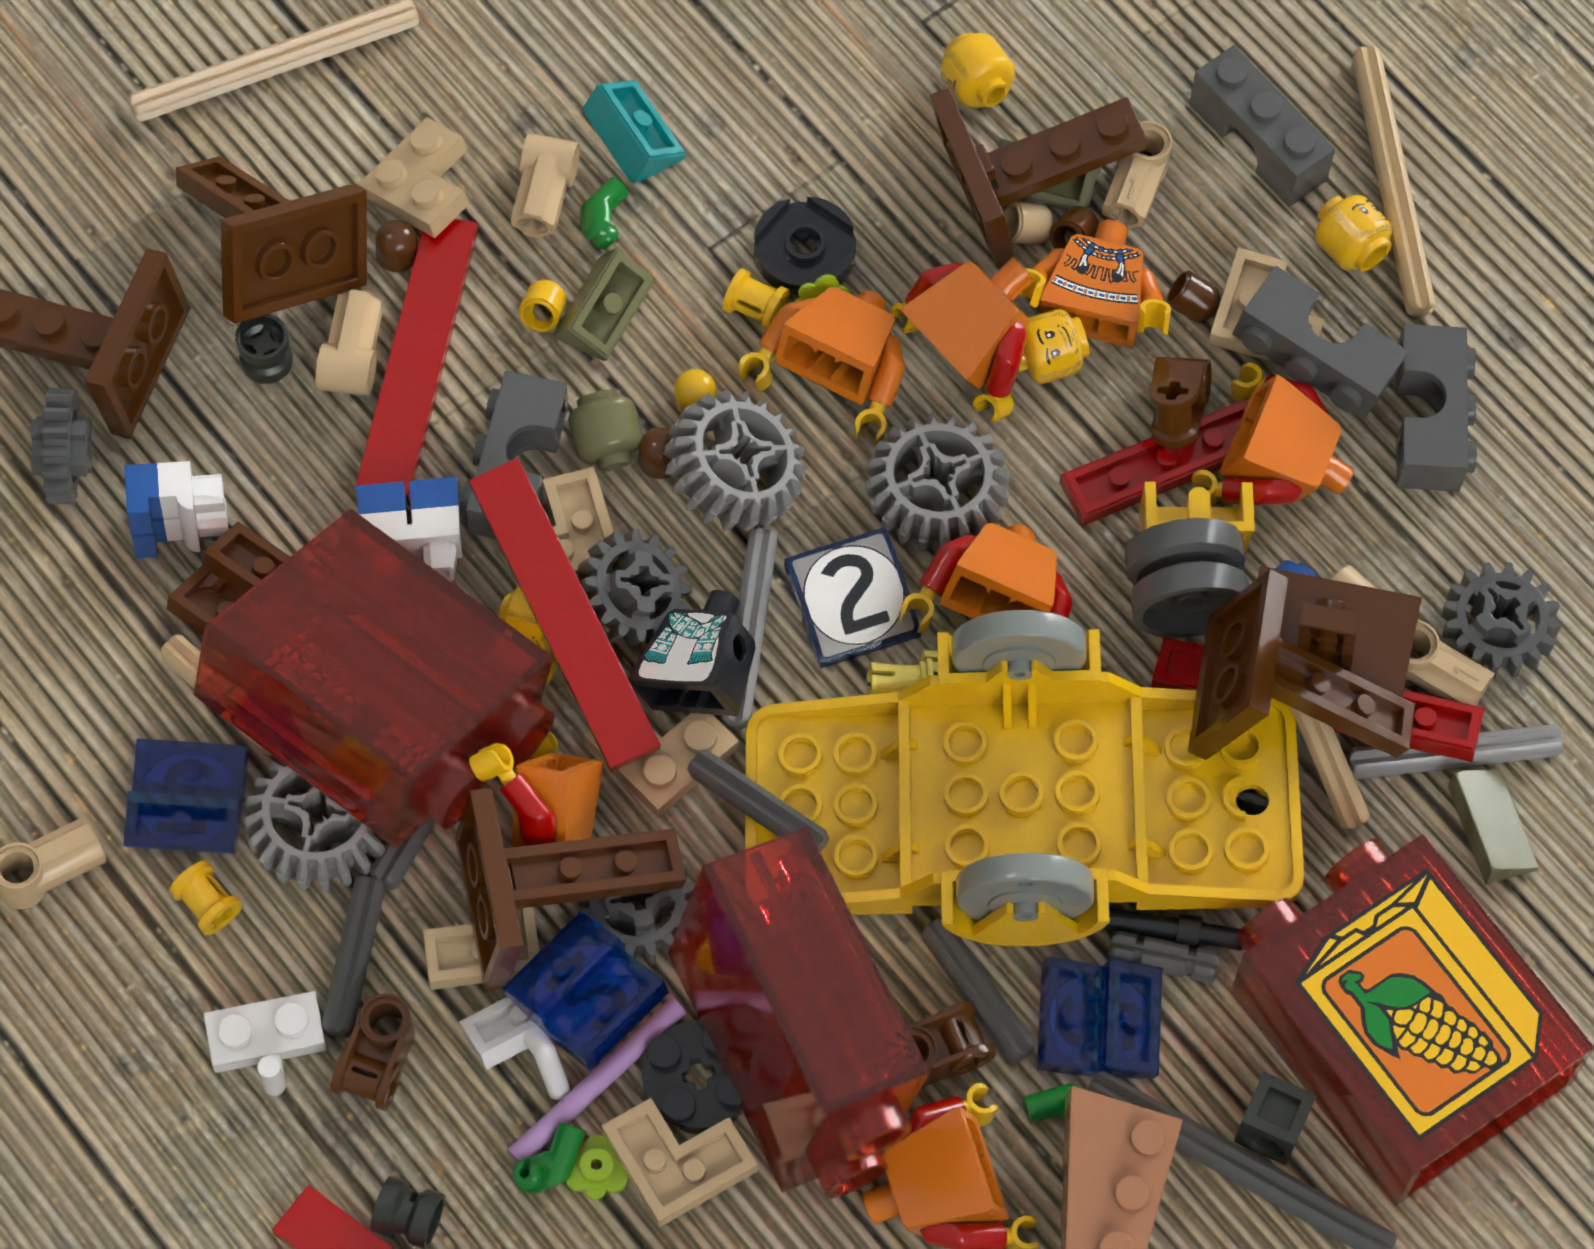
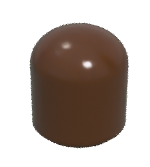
(1076, 217)
(396, 245)
(1193, 297)
(651, 453)

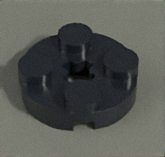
(815, 220)
(680, 1102)

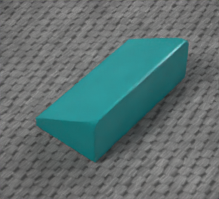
(632, 129)

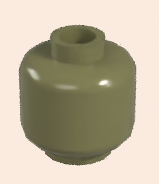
(605, 429)

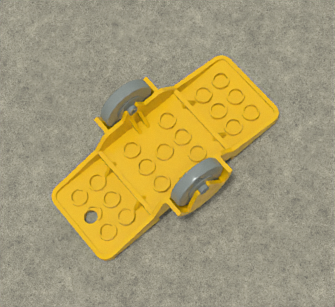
(1032, 790)

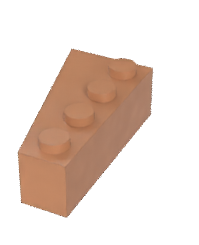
(1113, 1171)

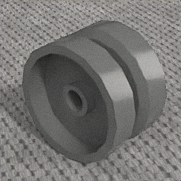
(1183, 574)

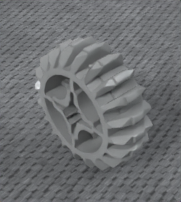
(952, 460)
(726, 476)
(281, 805)

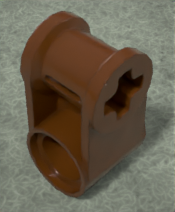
(1180, 395)
(951, 1042)
(373, 1062)

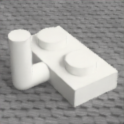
(505, 1031)
(265, 1035)

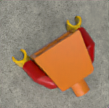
(973, 325)
(1279, 444)
(991, 575)
(549, 793)
(946, 1179)

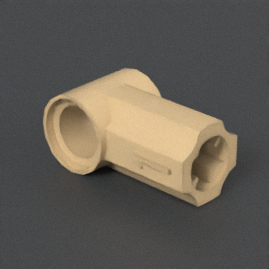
(545, 172)
(1139, 178)
(350, 357)
(1445, 670)
(52, 860)

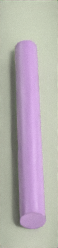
(596, 1081)

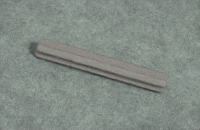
(753, 609)
(1490, 749)

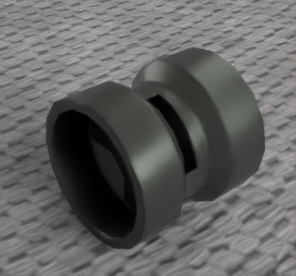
(255, 341)
(407, 1212)

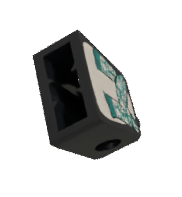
(697, 660)

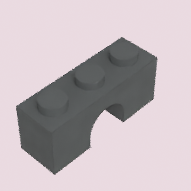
(1288, 148)
(1347, 372)
(524, 417)
(1436, 449)

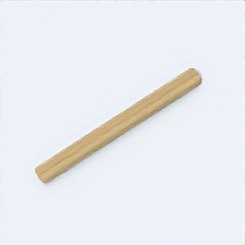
(273, 60)
(1393, 181)

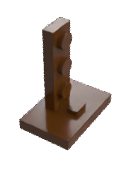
(1033, 161)
(278, 248)
(119, 352)
(1351, 626)
(1250, 664)
(547, 877)

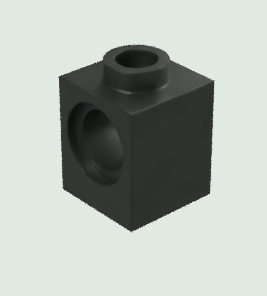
(1274, 1118)

